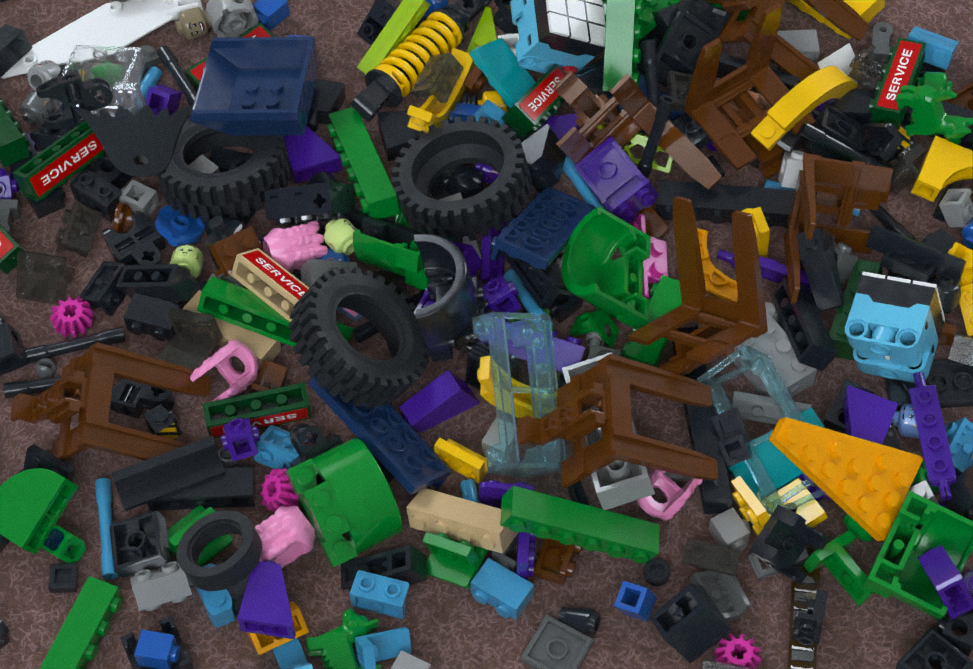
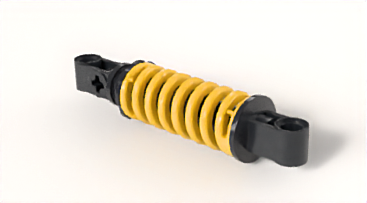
(434, 36)

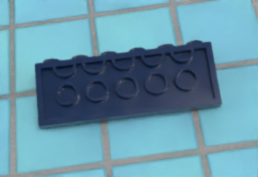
(541, 228)
(389, 441)

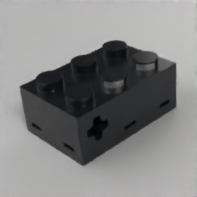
(310, 203)

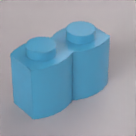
(218, 605)

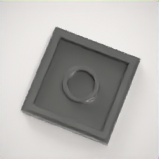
(556, 646)

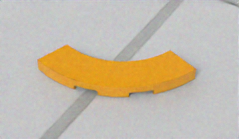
(716, 282)

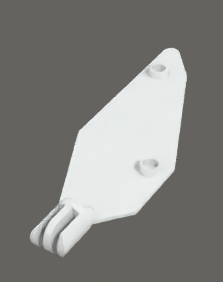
(108, 25)

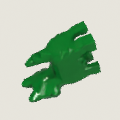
(929, 114)
(337, 643)

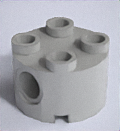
(231, 17)

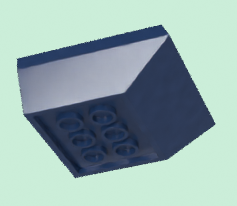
(257, 86)

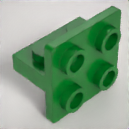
(176, 532)
(453, 559)

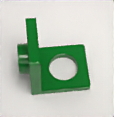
(596, 322)

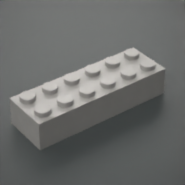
(619, 480)

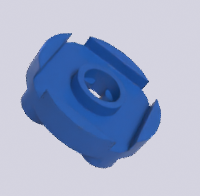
(178, 228)

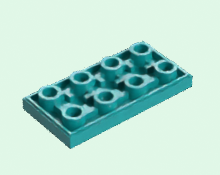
(502, 71)
(777, 465)

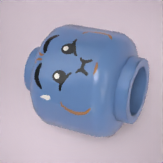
(905, 422)

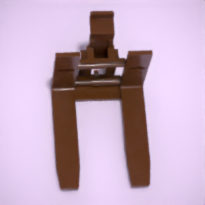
(784, 54)
(709, 99)
(623, 126)
(839, 190)
(725, 321)
(92, 381)
(609, 389)

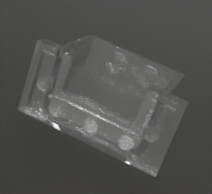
(118, 66)

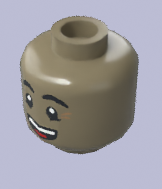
(193, 23)

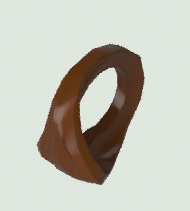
(122, 218)

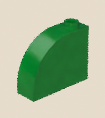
(32, 506)

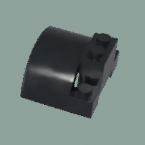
(455, 293)

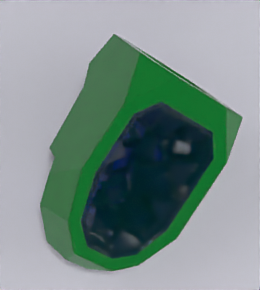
(64, 545)

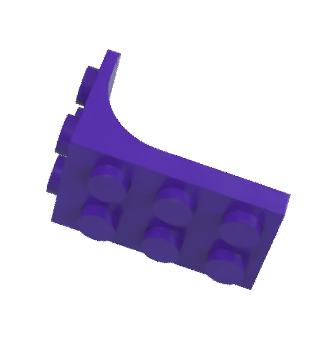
(616, 180)
(491, 495)

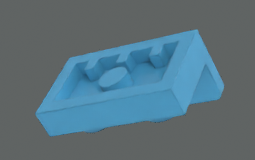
(960, 443)
(275, 448)
(379, 594)

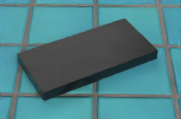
(952, 383)

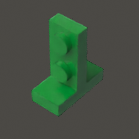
(841, 567)

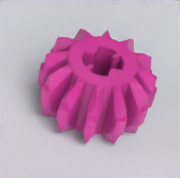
(72, 317)
(278, 491)
(741, 647)

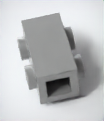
(160, 586)

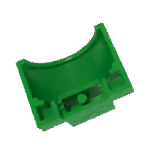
(393, 257)
(604, 282)
(349, 500)
(896, 566)

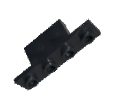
(912, 257)

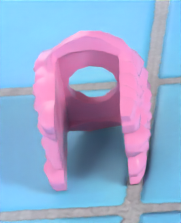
(294, 245)
(222, 361)
(675, 496)
(286, 536)

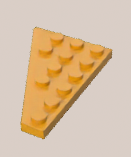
(854, 472)

